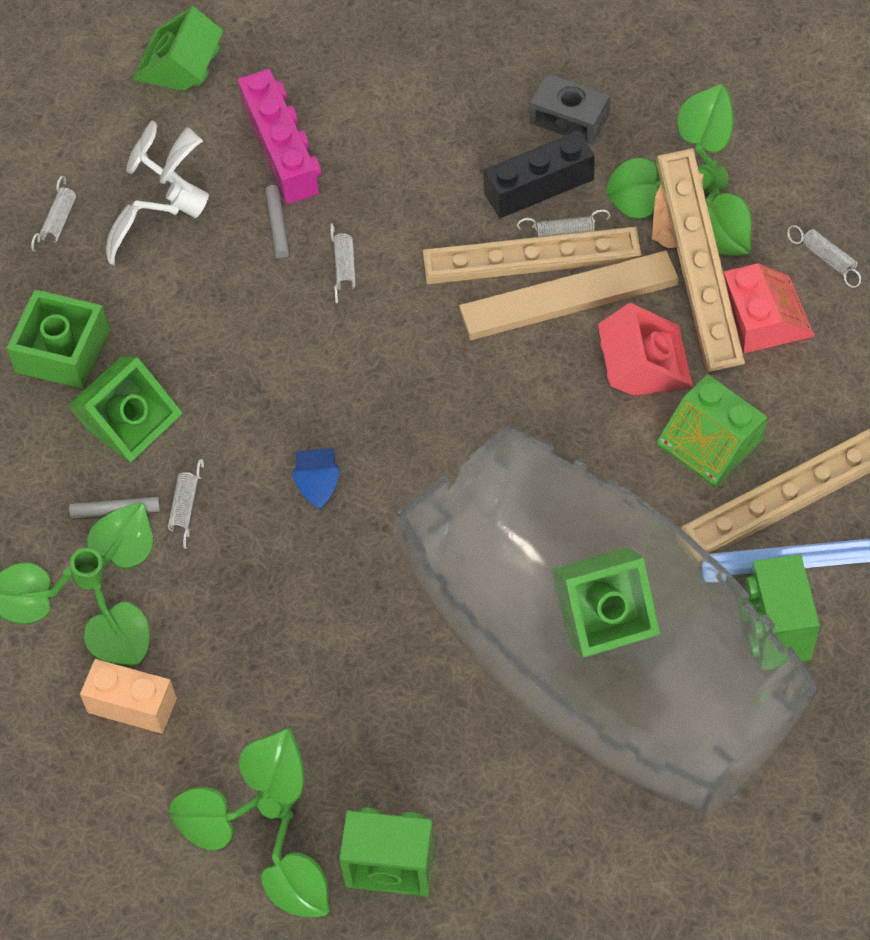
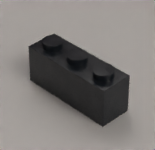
(539, 174)

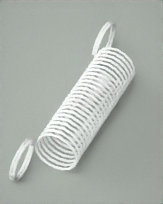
(57, 200)
(579, 224)
(833, 249)
(337, 260)
(173, 509)

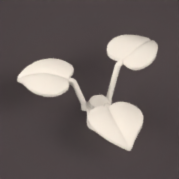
(181, 193)

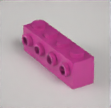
(278, 136)

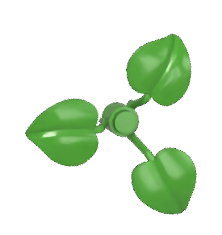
(709, 122)
(117, 634)
(276, 770)

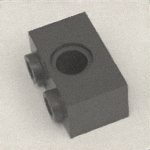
(569, 108)

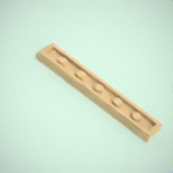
(531, 255)
(700, 260)
(568, 295)
(782, 495)

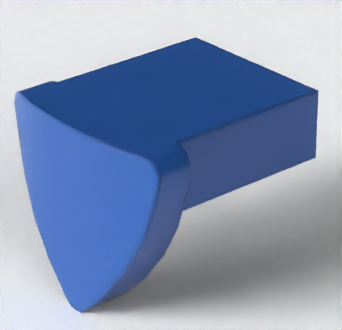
(316, 475)

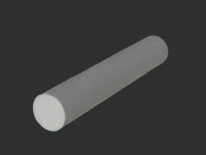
(277, 221)
(102, 508)

